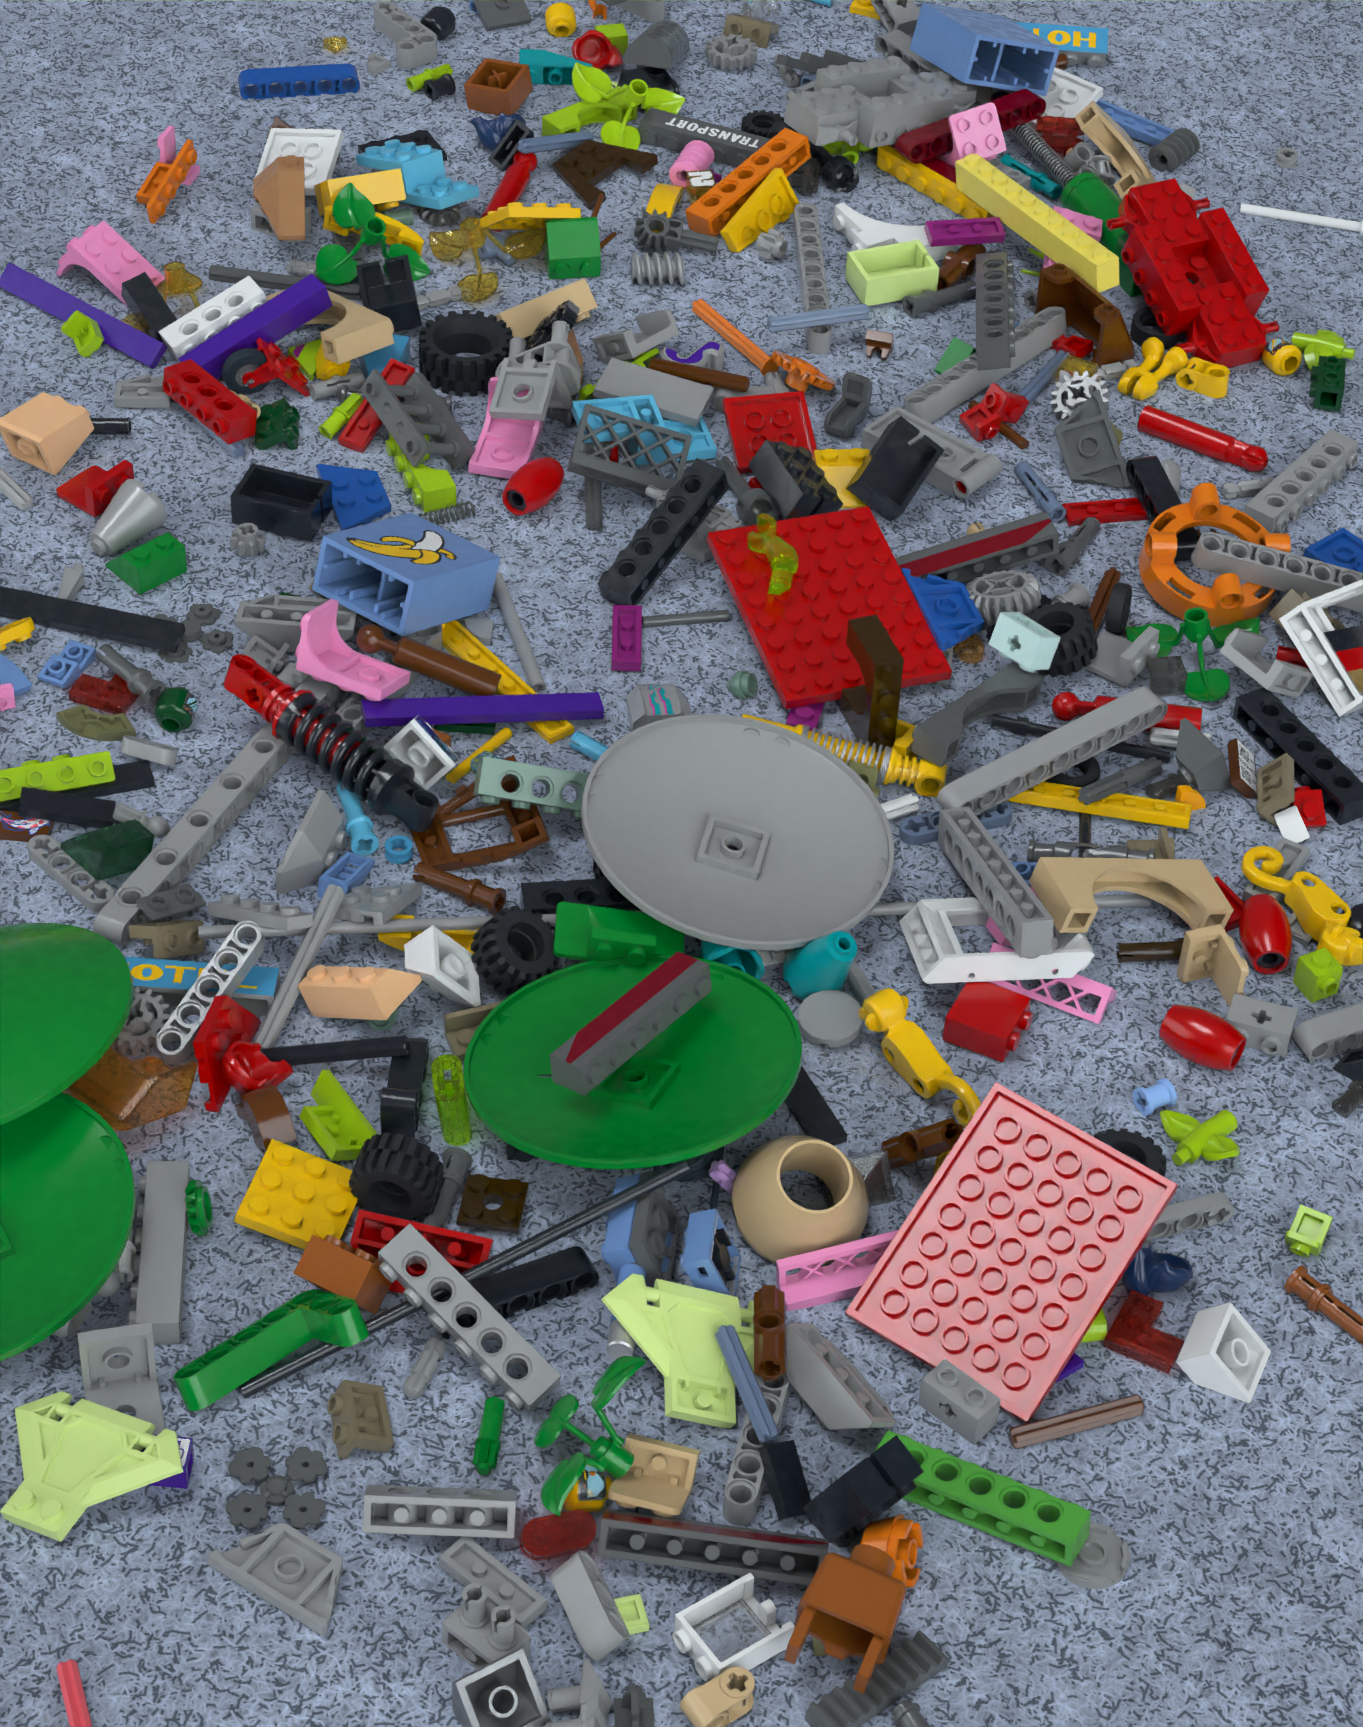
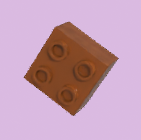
(498, 87)
(344, 1272)

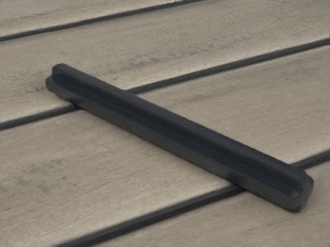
(340, 1050)

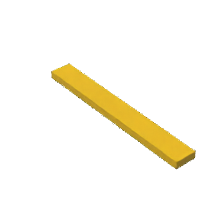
(464, 645)

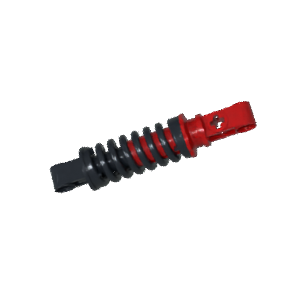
(332, 744)

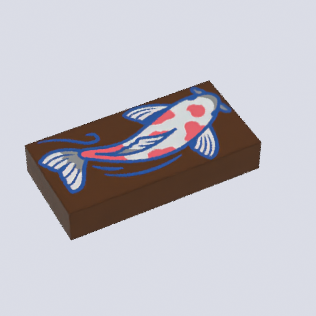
(22, 828)

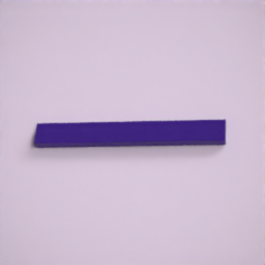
(63, 305)
(483, 709)

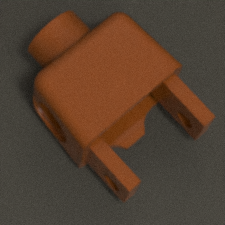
(851, 1609)

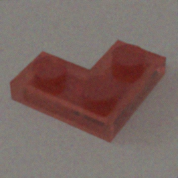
(104, 695)
(1136, 1337)

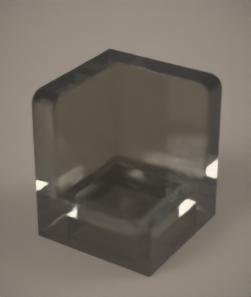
(1167, 676)

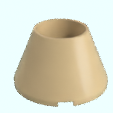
(777, 1224)

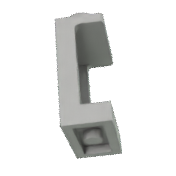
(623, 345)
(1280, 677)

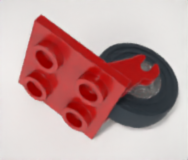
(252, 369)

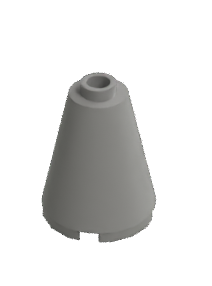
(127, 518)

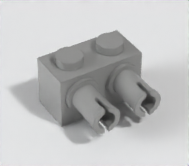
(481, 1630)

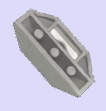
(278, 619)
(313, 846)
(832, 1383)

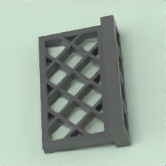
(617, 473)

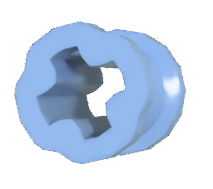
(1155, 1096)

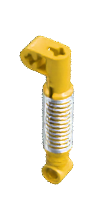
(924, 775)

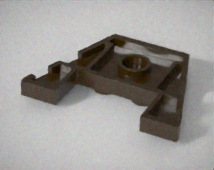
(595, 161)

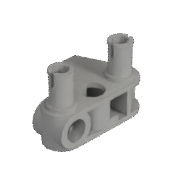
(556, 349)

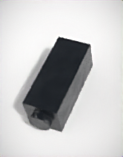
(147, 305)

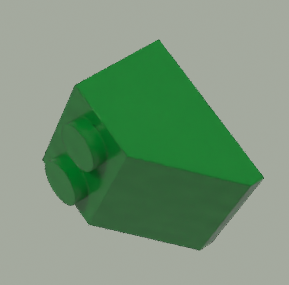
(572, 248)
(150, 563)

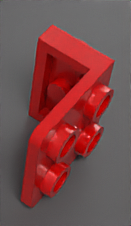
(95, 487)

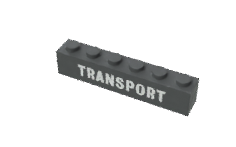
(676, 131)

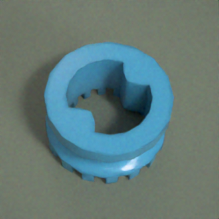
(398, 857)

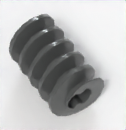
(1174, 150)

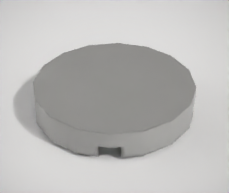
(830, 1018)
(1096, 1568)

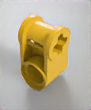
(1207, 378)

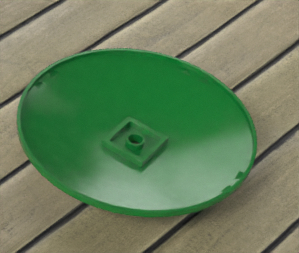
(59, 1009)
(699, 1079)
(61, 1217)

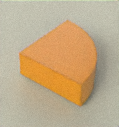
(1187, 795)

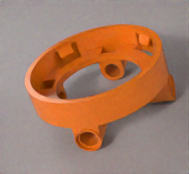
(1227, 598)

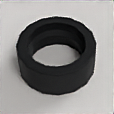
(1139, 333)

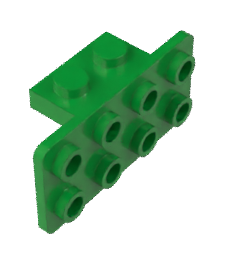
(610, 933)

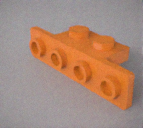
(164, 181)

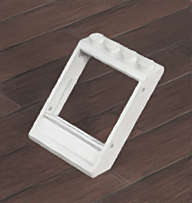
(1306, 628)
(943, 961)

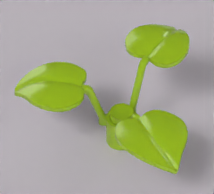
(593, 84)

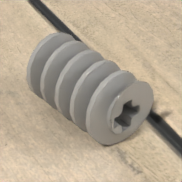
(657, 268)

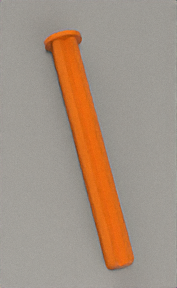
(734, 337)

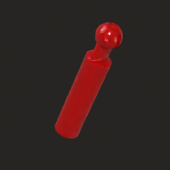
(513, 182)
(1201, 439)
(1068, 706)

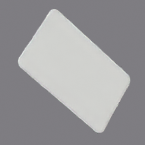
(1291, 825)

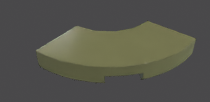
(95, 726)

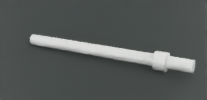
(1302, 217)

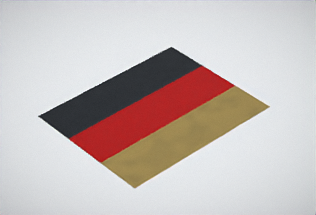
(1349, 649)

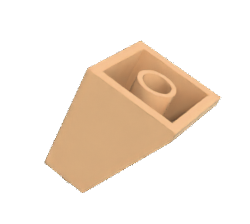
(45, 431)

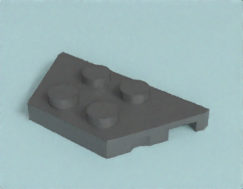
(1091, 446)

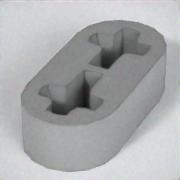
(149, 750)

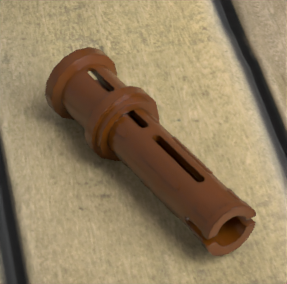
(471, 891)

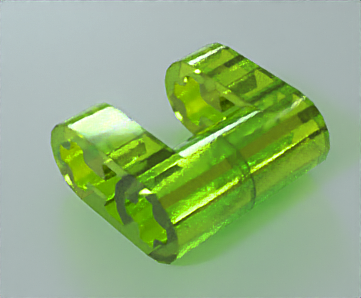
(451, 1100)

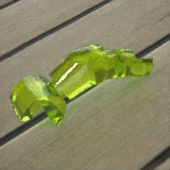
(780, 553)

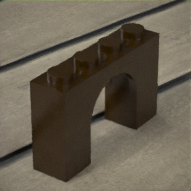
(873, 707)

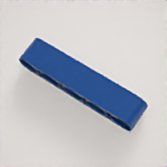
(288, 76)

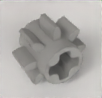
(771, 245)
(247, 540)

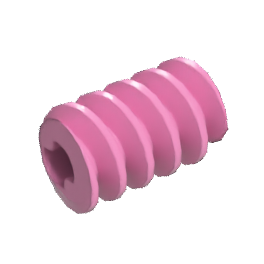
(694, 157)

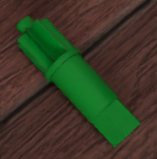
(488, 1441)

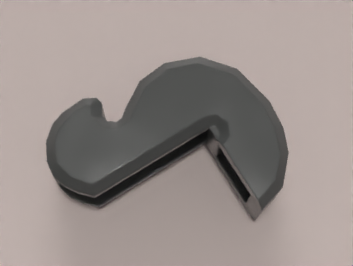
(851, 407)

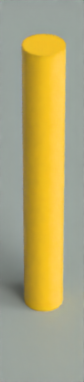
(491, 745)

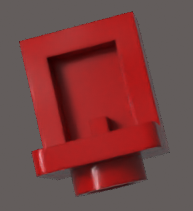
(1007, 404)
(980, 422)
(1310, 806)

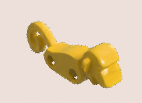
(1312, 905)
(914, 1053)

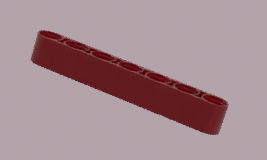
(937, 139)

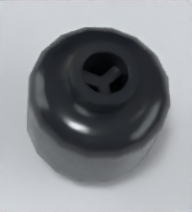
(440, 21)

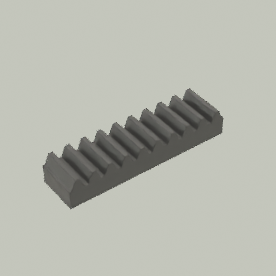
(890, 1681)

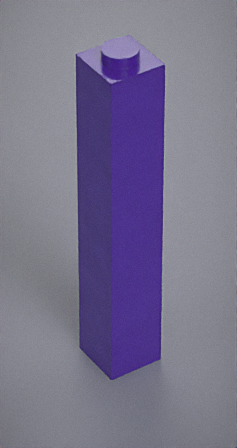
(269, 322)

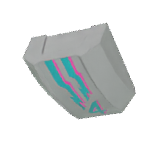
(654, 703)

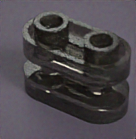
(811, 177)

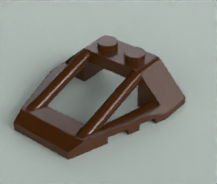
(526, 828)

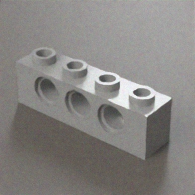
(440, 1511)

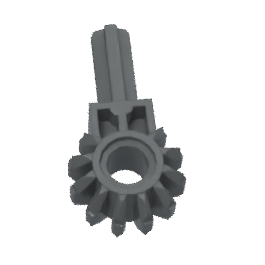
(670, 234)

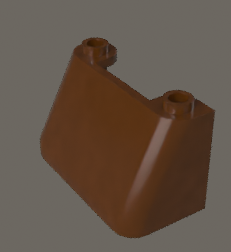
(1086, 313)

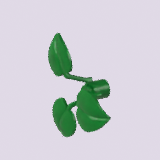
(356, 211)
(1201, 685)
(606, 1452)

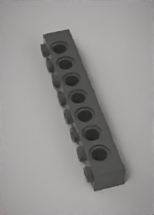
(994, 311)

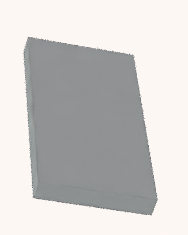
(674, 396)

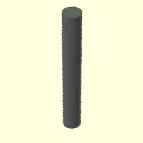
(685, 618)

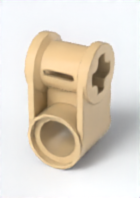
(719, 1699)

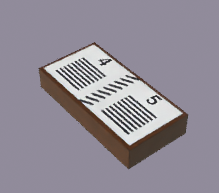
(1242, 769)

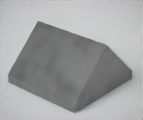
(500, 1695)

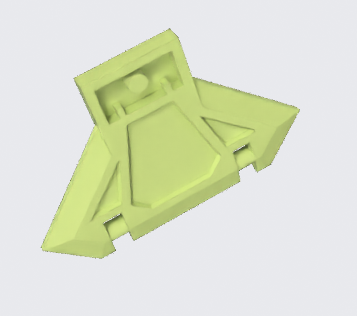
(683, 1345)
(82, 1461)

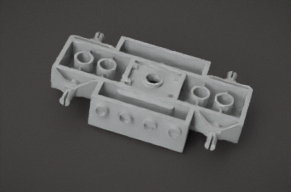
(874, 102)

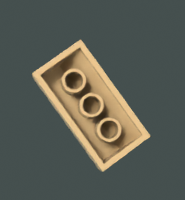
(527, 316)

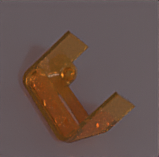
(134, 1091)

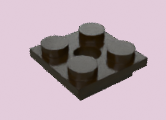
(483, 1190)

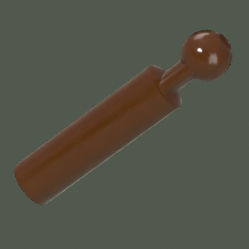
(430, 662)

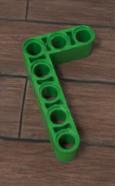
(268, 1340)

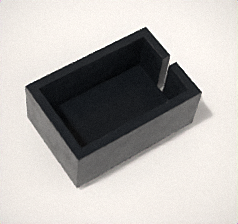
(392, 300)
(894, 469)
(793, 480)
(282, 502)
(864, 1491)

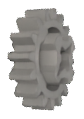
(731, 52)
(1076, 392)
(141, 1026)

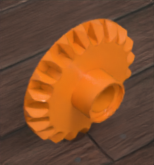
(801, 373)

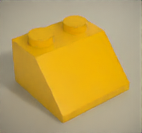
(839, 469)

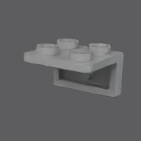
(1122, 659)

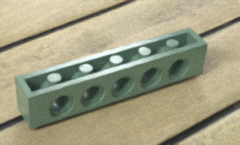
(492, 770)

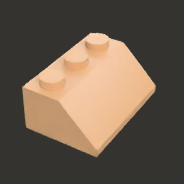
(356, 991)

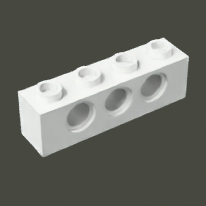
(212, 317)

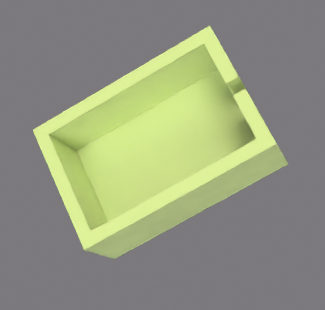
(891, 272)

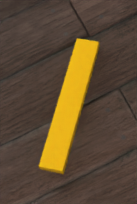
(1115, 806)

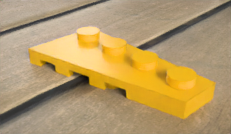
(764, 209)

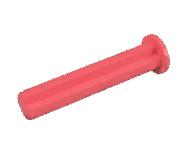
(73, 1694)

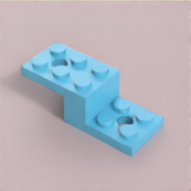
(421, 173)
(645, 409)

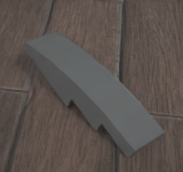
(810, 62)

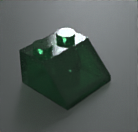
(111, 849)

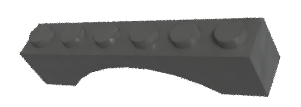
(1005, 692)

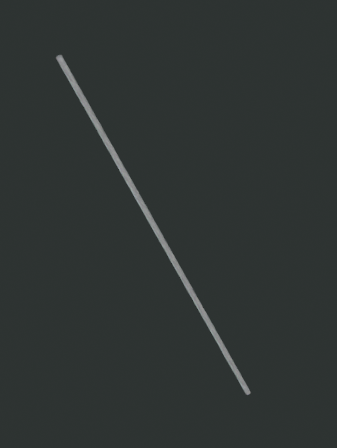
(475, 923)

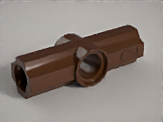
(958, 265)
(922, 1143)
(769, 1333)

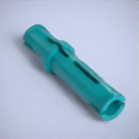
(1039, 180)

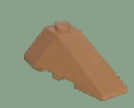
(282, 196)

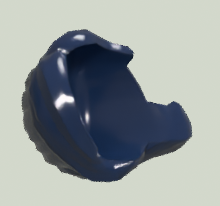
(492, 131)
(1156, 1272)

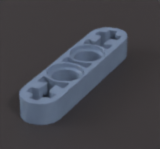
(921, 828)

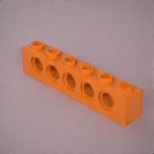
(721, 202)

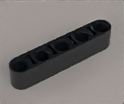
(1157, 495)
(533, 1284)

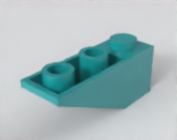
(548, 67)

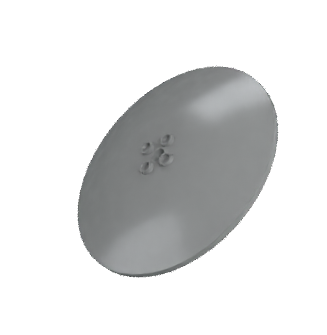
(691, 785)

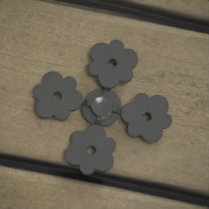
(198, 616)
(276, 1489)

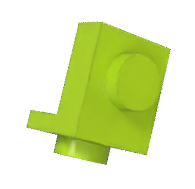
(84, 332)
(1308, 1231)

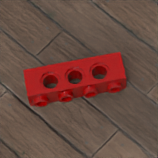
(209, 401)

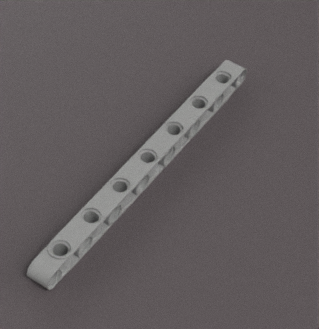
(204, 822)

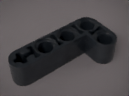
(404, 1090)

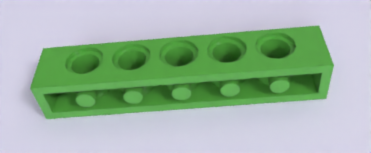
(996, 1503)

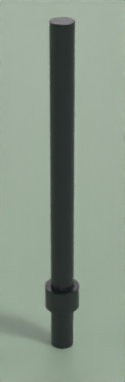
(1022, 726)

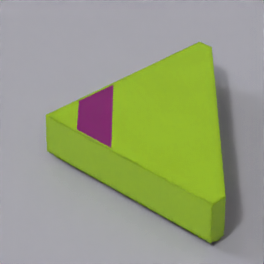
(305, 355)

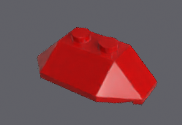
(460, 1249)

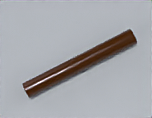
(1008, 432)

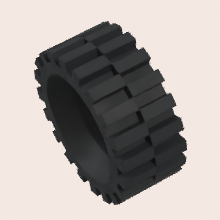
(462, 335)

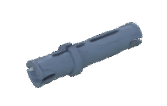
(1052, 507)

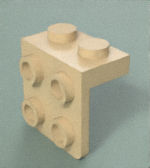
(1213, 954)
(658, 1478)

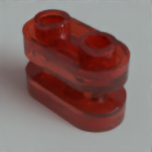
(1059, 126)
(557, 1536)

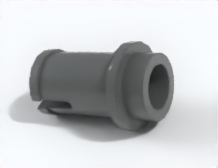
(908, 1715)

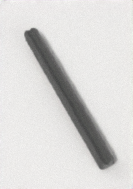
(276, 281)

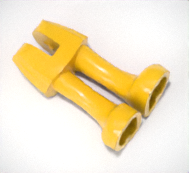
(1141, 379)

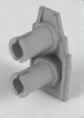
(589, 1697)

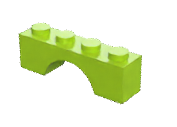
(576, 116)
(429, 486)

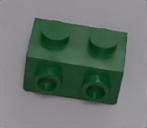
(277, 424)

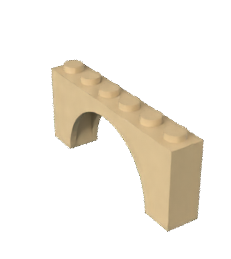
(1118, 145)
(355, 329)
(1182, 885)

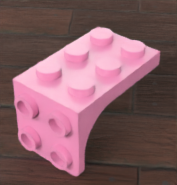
(975, 132)
(107, 258)
(504, 442)
(330, 659)

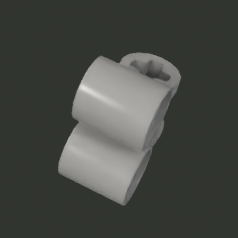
(1083, 159)

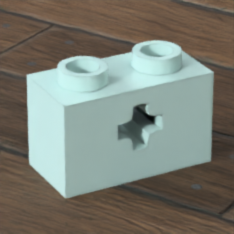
(1024, 641)

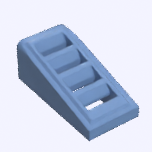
(347, 882)

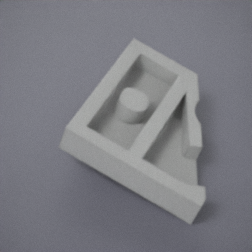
(141, 393)

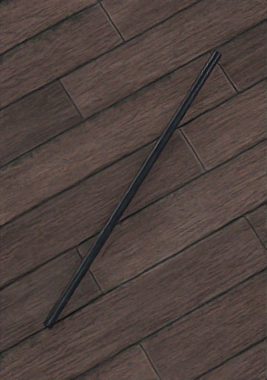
(476, 1273)

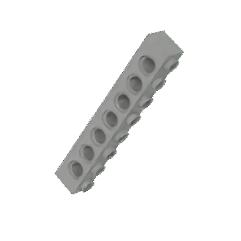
(995, 882)

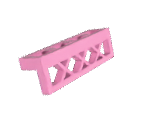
(1086, 985)
(833, 1282)

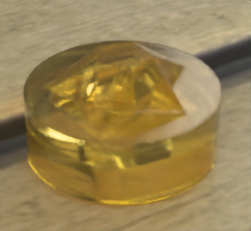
(335, 44)

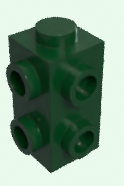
(1328, 383)

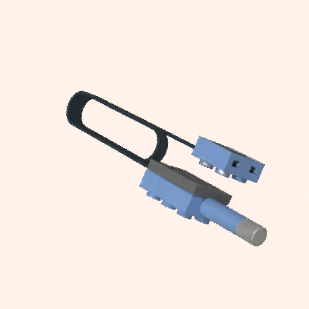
(644, 1241)

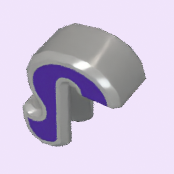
(708, 355)

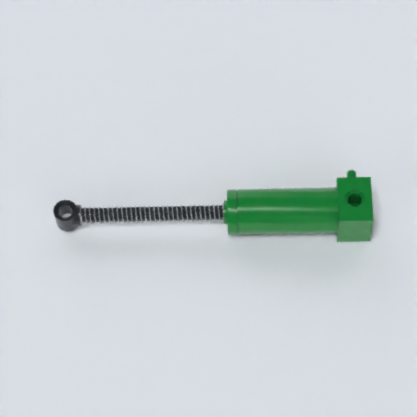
(1081, 194)

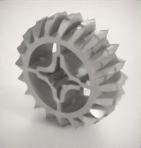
(1004, 593)

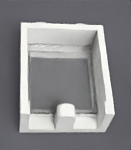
(730, 1630)

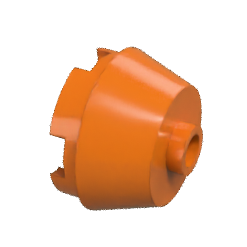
(900, 1540)

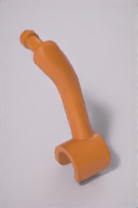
(598, 9)

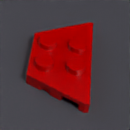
(222, 1026)

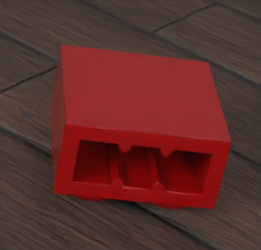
(988, 1019)

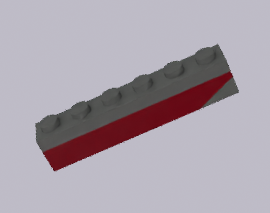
(986, 550)
(630, 1023)
(710, 1546)

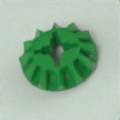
(198, 1207)

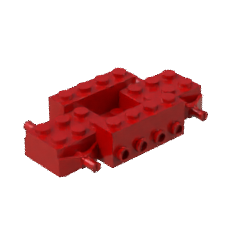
(1173, 245)

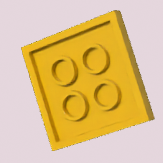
(526, 218)
(297, 1197)

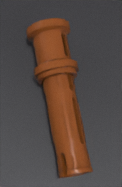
(1321, 1298)

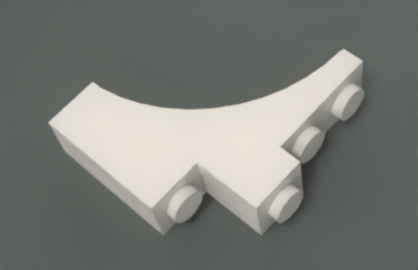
(870, 233)

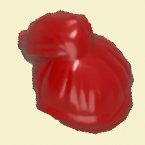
(597, 50)
(251, 1069)

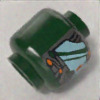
(175, 709)

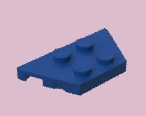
(356, 495)
(945, 608)

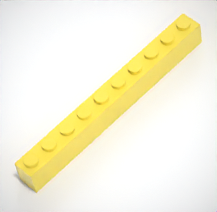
(1037, 222)

